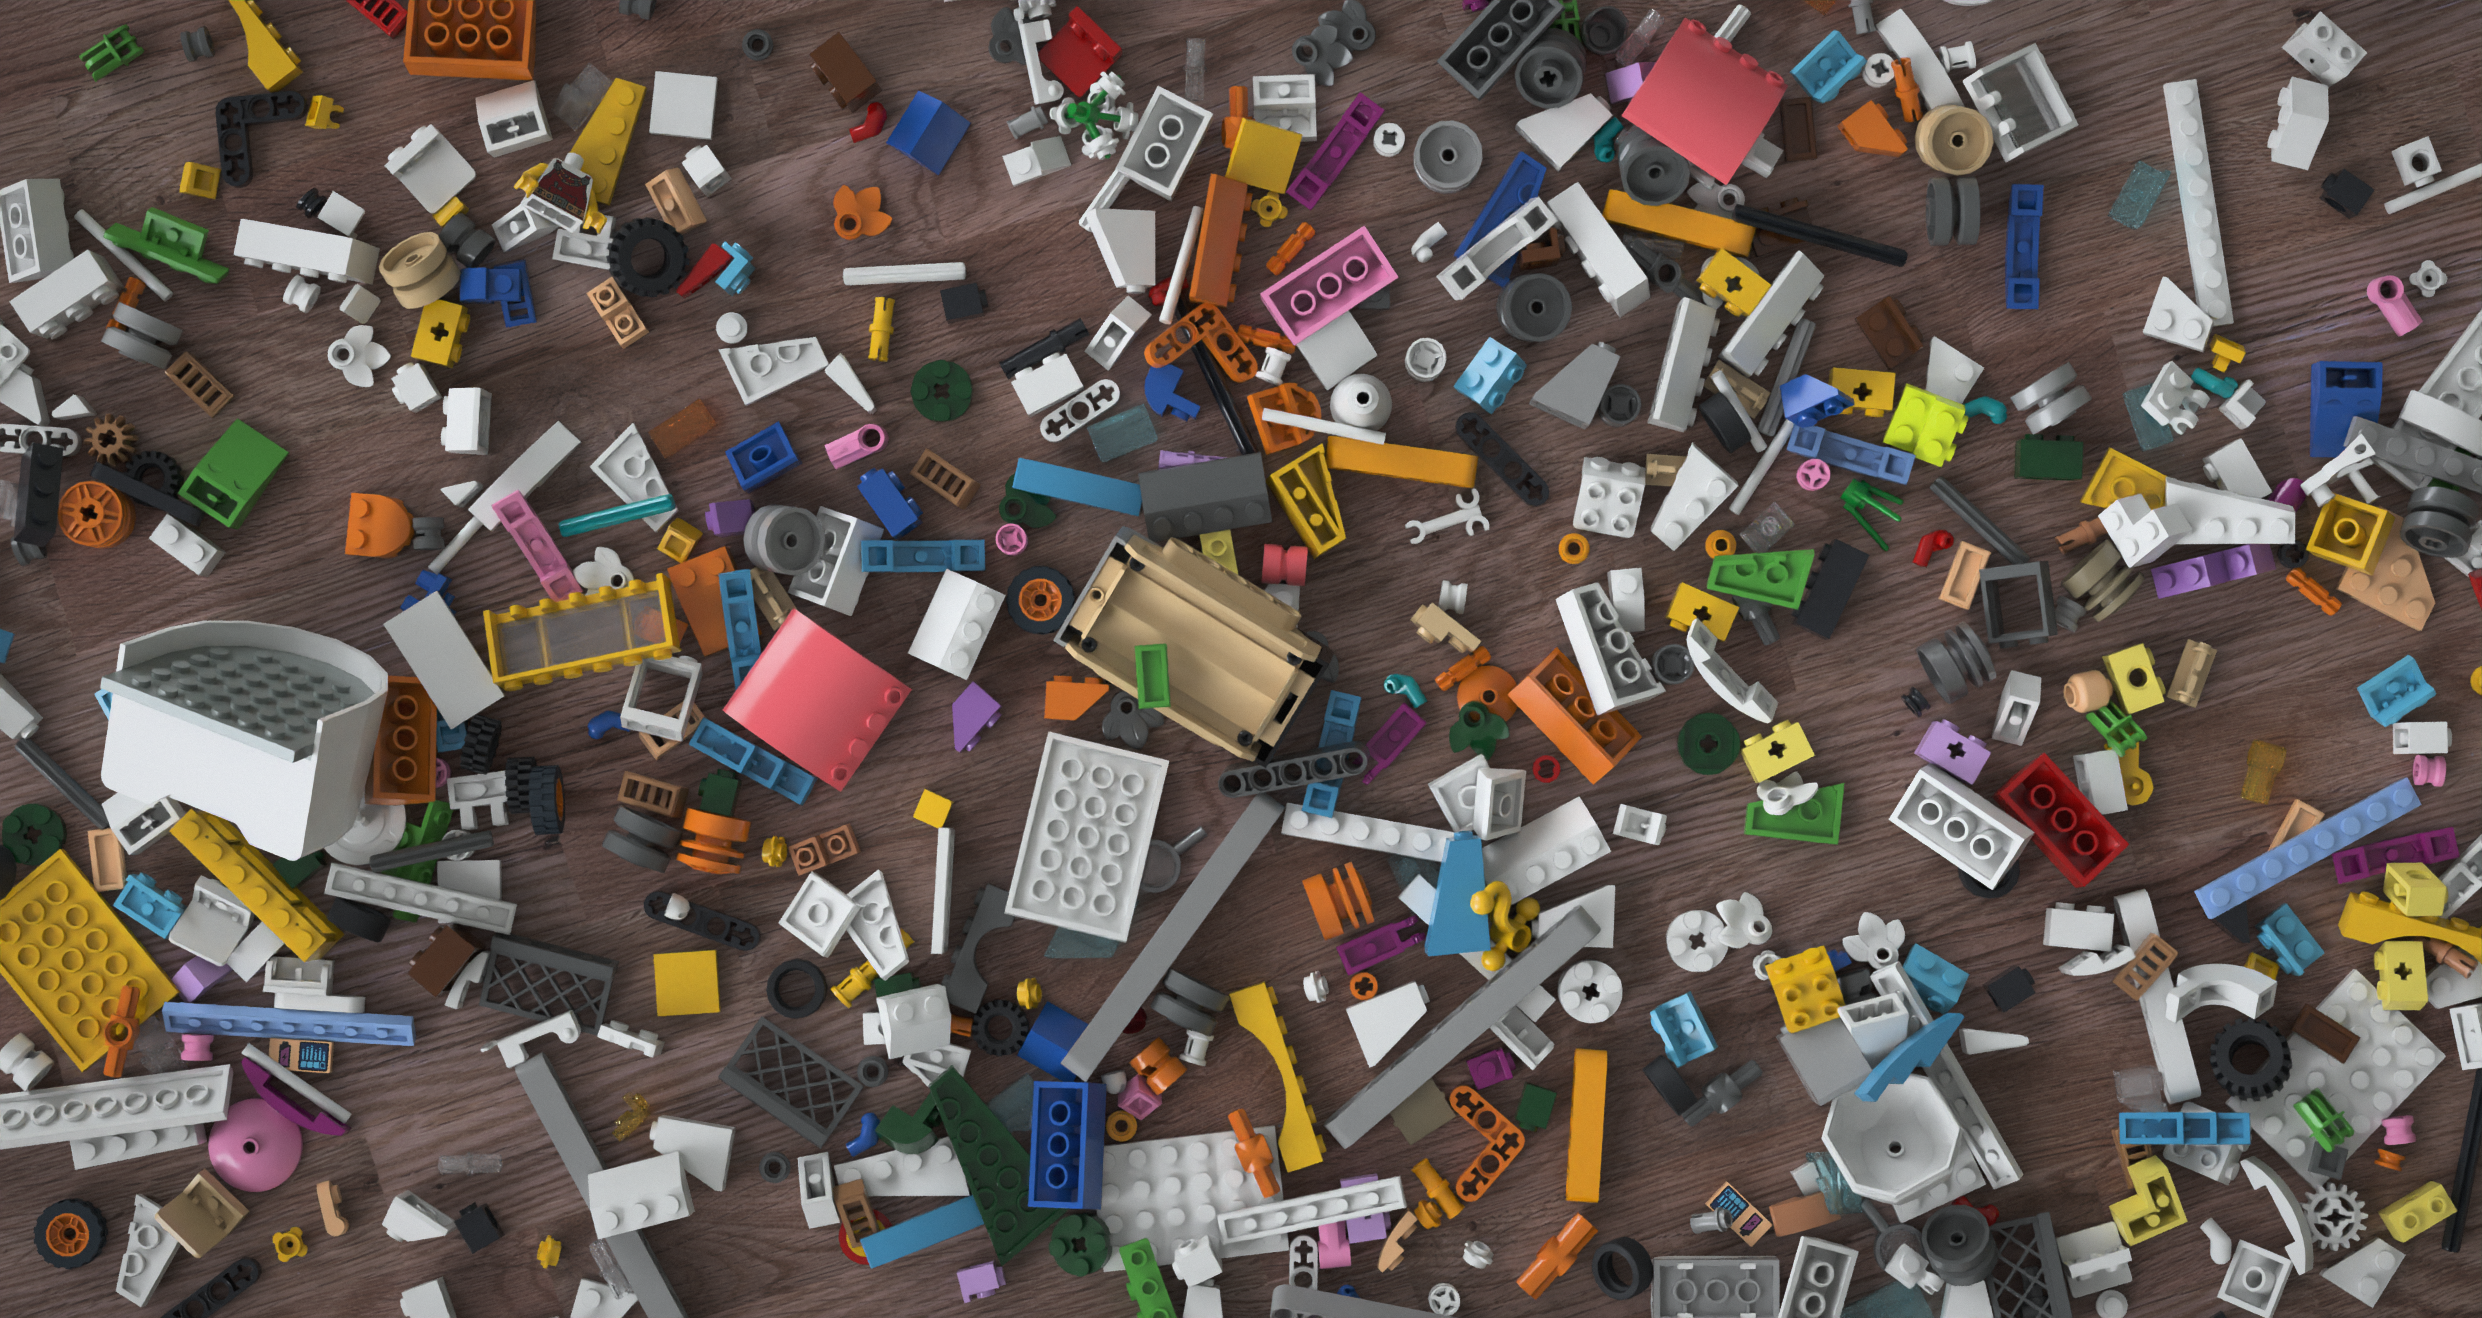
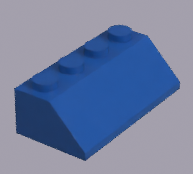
(1067, 1145)

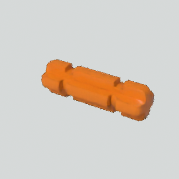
(1290, 248)
(134, 288)
(1265, 338)
(2313, 591)
(1463, 668)

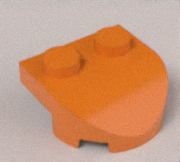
(1285, 398)
(377, 526)

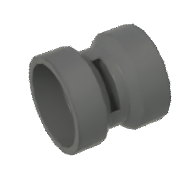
(643, 8)
(428, 533)

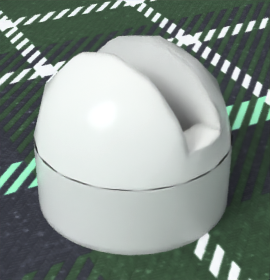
(677, 907)
(1115, 1081)

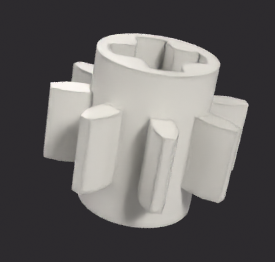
(1037, 8)

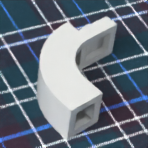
(2221, 985)

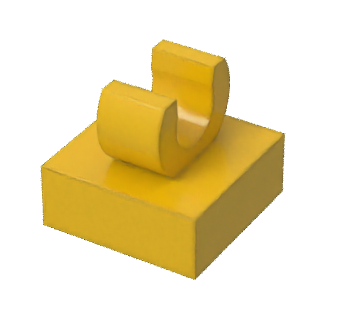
(320, 111)
(2225, 351)

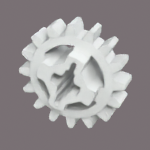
(2331, 1203)

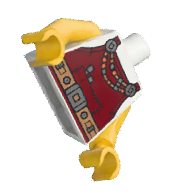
(562, 193)

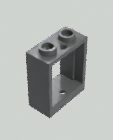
(1992, 606)

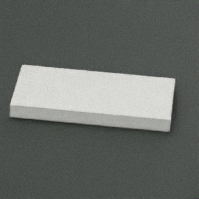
(444, 659)
(943, 890)

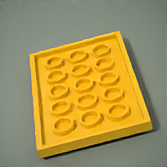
(73, 956)

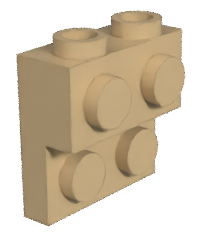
(1436, 624)

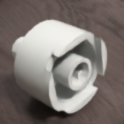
(1597, 1007)

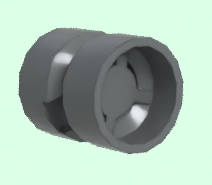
(469, 244)
(1619, 405)
(1672, 664)
(1856, 986)

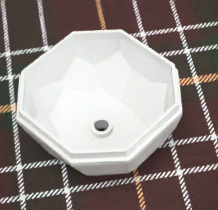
(1905, 1116)

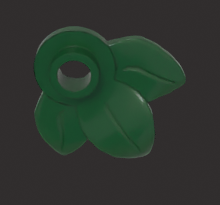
(1032, 505)
(1480, 733)

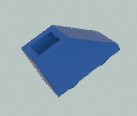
(1811, 400)

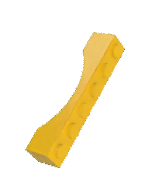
(266, 55)
(2375, 920)
(1297, 1138)

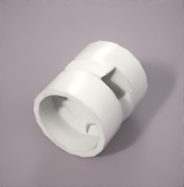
(1425, 359)
(24, 1062)

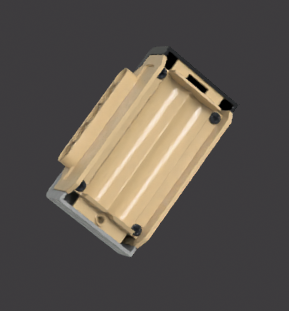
(1231, 647)

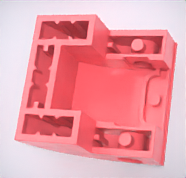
(1706, 100)
(817, 700)

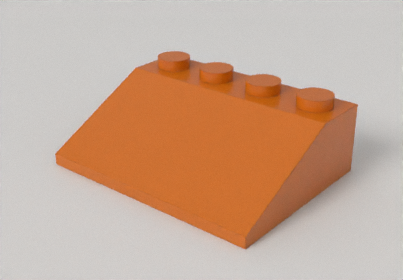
(471, 38)

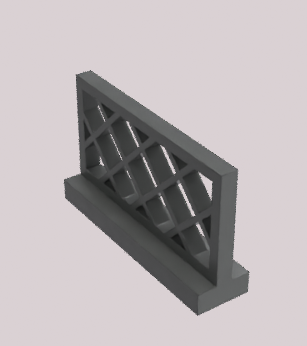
(547, 956)
(775, 1105)
(2050, 1267)

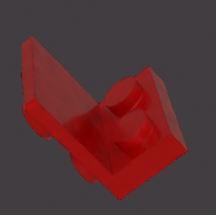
(1079, 53)

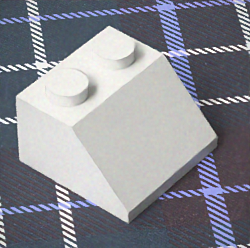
(467, 421)
(915, 1020)

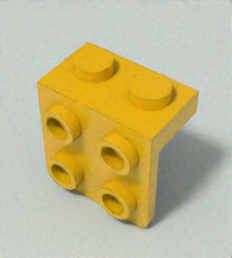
(1806, 989)

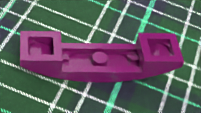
(1335, 151)
(2372, 858)
(261, 1079)

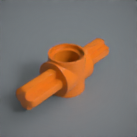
(1238, 109)
(117, 1047)
(1254, 1153)

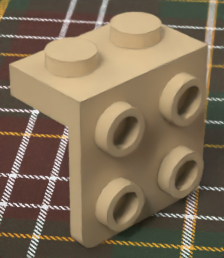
(202, 1214)

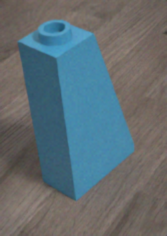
(1453, 923)

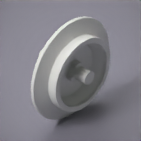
(375, 832)

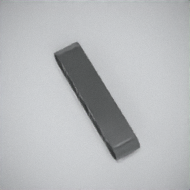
(1305, 759)

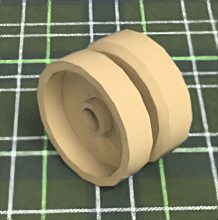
(1971, 144)
(419, 270)

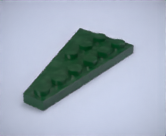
(993, 1166)

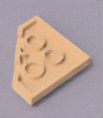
(2398, 583)

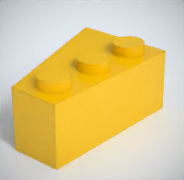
(1309, 501)

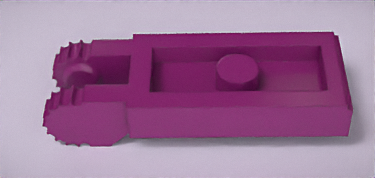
(1391, 739)
(1377, 945)

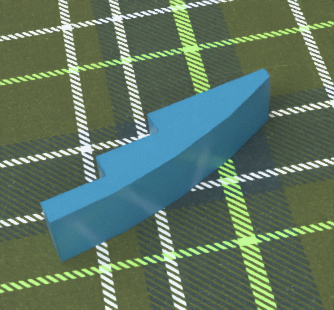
(1077, 486)
(753, 761)
(1915, 1051)
(2185, 1128)
(921, 1231)

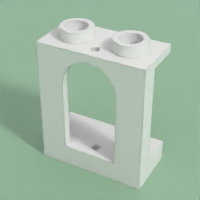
(2328, 46)

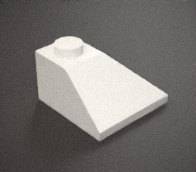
(415, 1219)

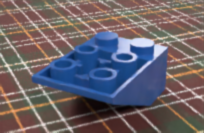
(2337, 395)

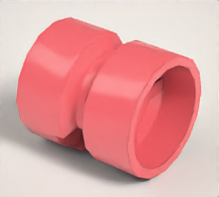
(1284, 565)

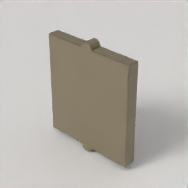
(1422, 1112)

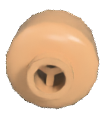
(2087, 691)

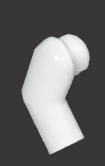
(2219, 1242)

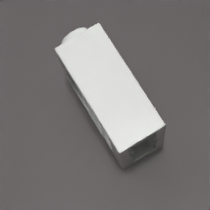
(655, 723)

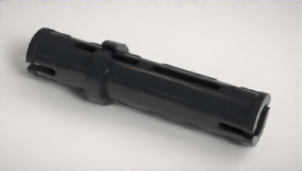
(1045, 347)

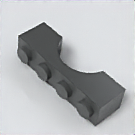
(966, 984)

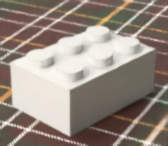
(67, 295)

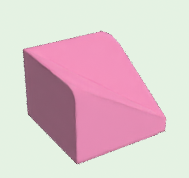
(1139, 1098)

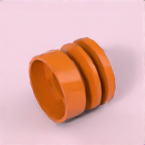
(114, 518)
(713, 841)
(1338, 900)

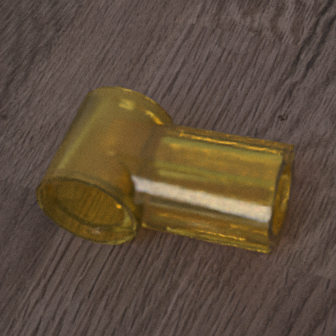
(2264, 763)

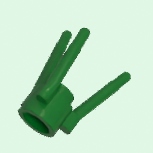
(1859, 494)

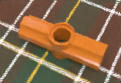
(1556, 1256)

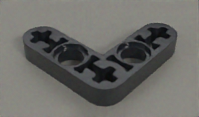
(245, 118)

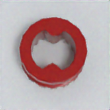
(1536, 767)

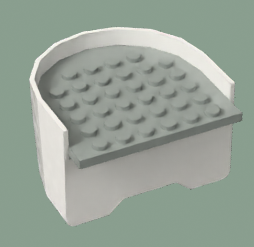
(247, 727)

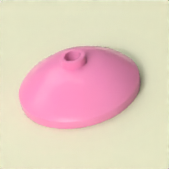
(276, 1146)

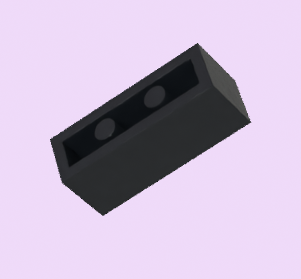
(38, 494)
(1829, 588)

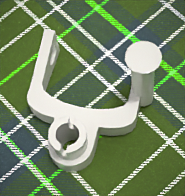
(2341, 466)

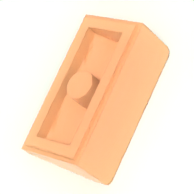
(676, 201)

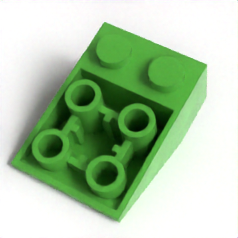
(233, 474)

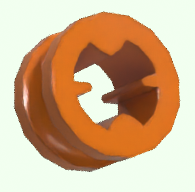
(1358, 978)
(2389, 1159)

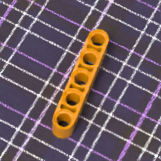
(1679, 224)
(1401, 462)
(1586, 1125)

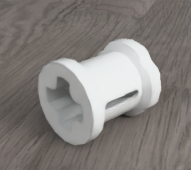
(1957, 57)
(1273, 366)
(1196, 1048)

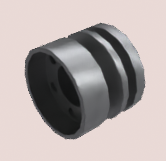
(1961, 660)

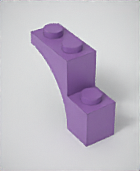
(2212, 569)

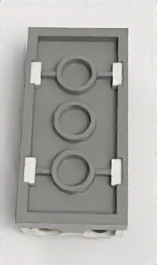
(1715, 1287)

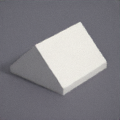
(1498, 802)
(2255, 1279)

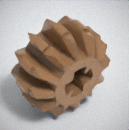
(118, 430)

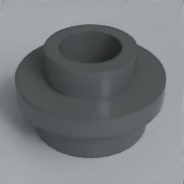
(750, 38)
(863, 1074)
(767, 1174)

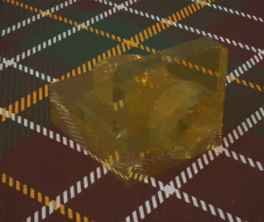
(628, 1121)

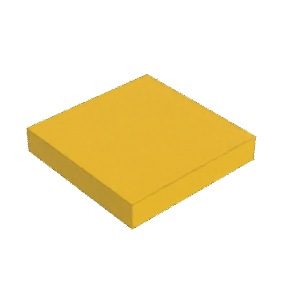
(1263, 155)
(687, 983)

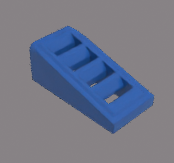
(517, 320)

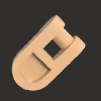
(329, 1197)

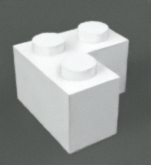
(2301, 121)
(2143, 533)

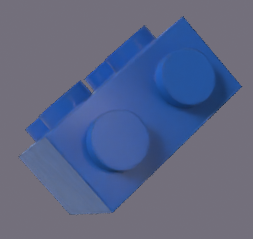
(885, 497)

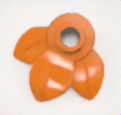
(862, 209)

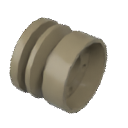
(2103, 581)

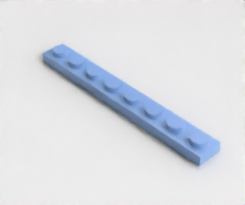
(2307, 848)
(289, 1023)

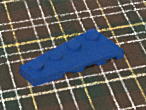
(1516, 187)

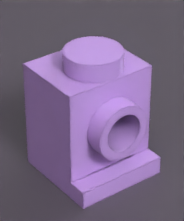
(980, 1280)

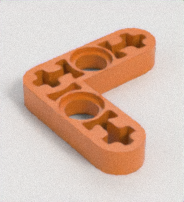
(1209, 333)
(1493, 1134)

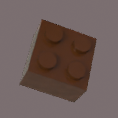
(845, 72)
(445, 958)

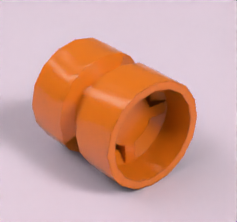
(1158, 1066)

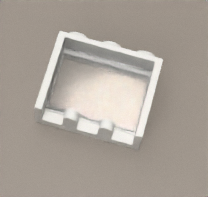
(2020, 102)

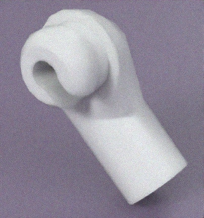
(1421, 247)

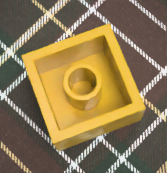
(2351, 533)

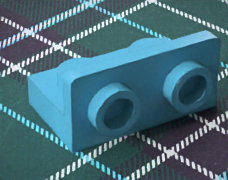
(2288, 940)

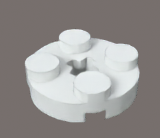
(1680, 946)

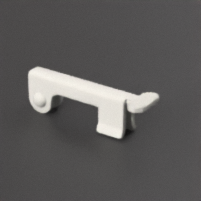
(1032, 33)
(512, 1046)

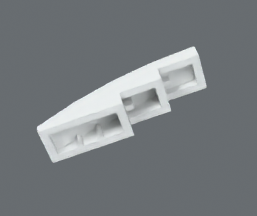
(527, 472)
(2463, 877)

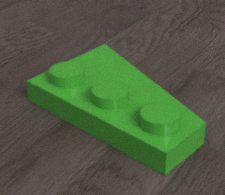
(1763, 577)
(1810, 821)

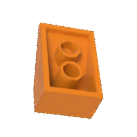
(700, 596)

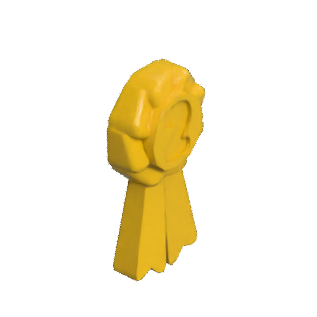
(2136, 782)

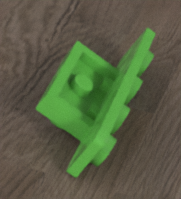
(171, 242)
(433, 829)
(1146, 1281)

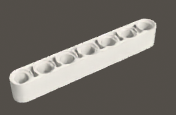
(2166, 1037)

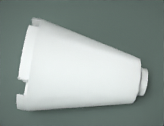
(1348, 411)

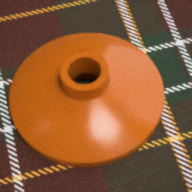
(1493, 679)

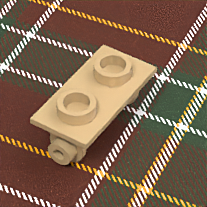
(1749, 393)
(1662, 469)
(771, 597)
(2191, 673)

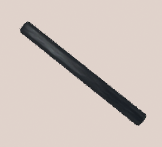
(1819, 235)
(1218, 386)
(2465, 1170)

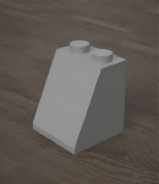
(1579, 386)
(1825, 1059)

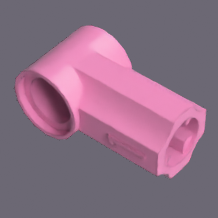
(2396, 307)
(854, 446)
(1333, 1246)

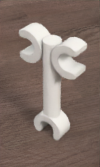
(1470, 513)

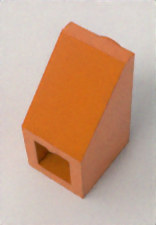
(1871, 133)
(1072, 700)

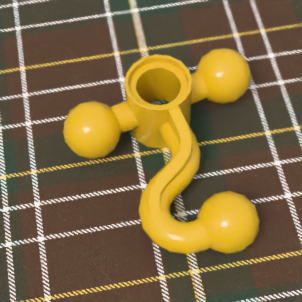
(1504, 930)

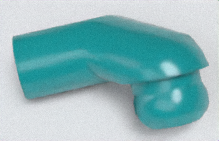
(1603, 140)
(2223, 388)
(1987, 406)
(1407, 686)

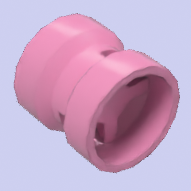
(1007, 537)

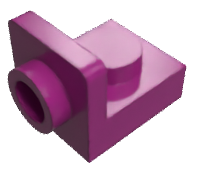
(1491, 1068)

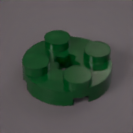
(942, 373)
(1695, 731)
(17, 827)
(1097, 1241)

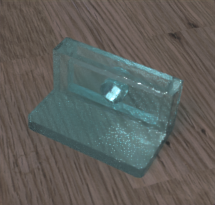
(2138, 195)
(2147, 429)
(1122, 433)

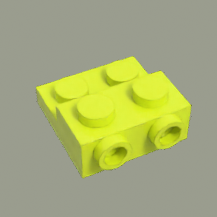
(1926, 425)

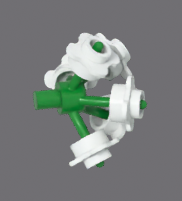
(1099, 105)

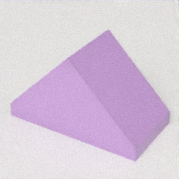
(1625, 81)
(198, 977)

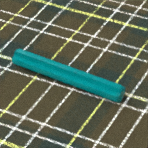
(617, 515)

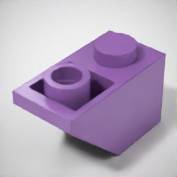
(729, 517)
(971, 714)

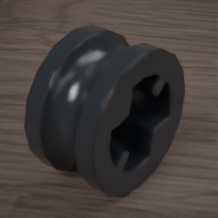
(311, 203)
(2287, 561)
(1915, 702)

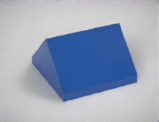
(928, 132)
(763, 458)
(1051, 1040)

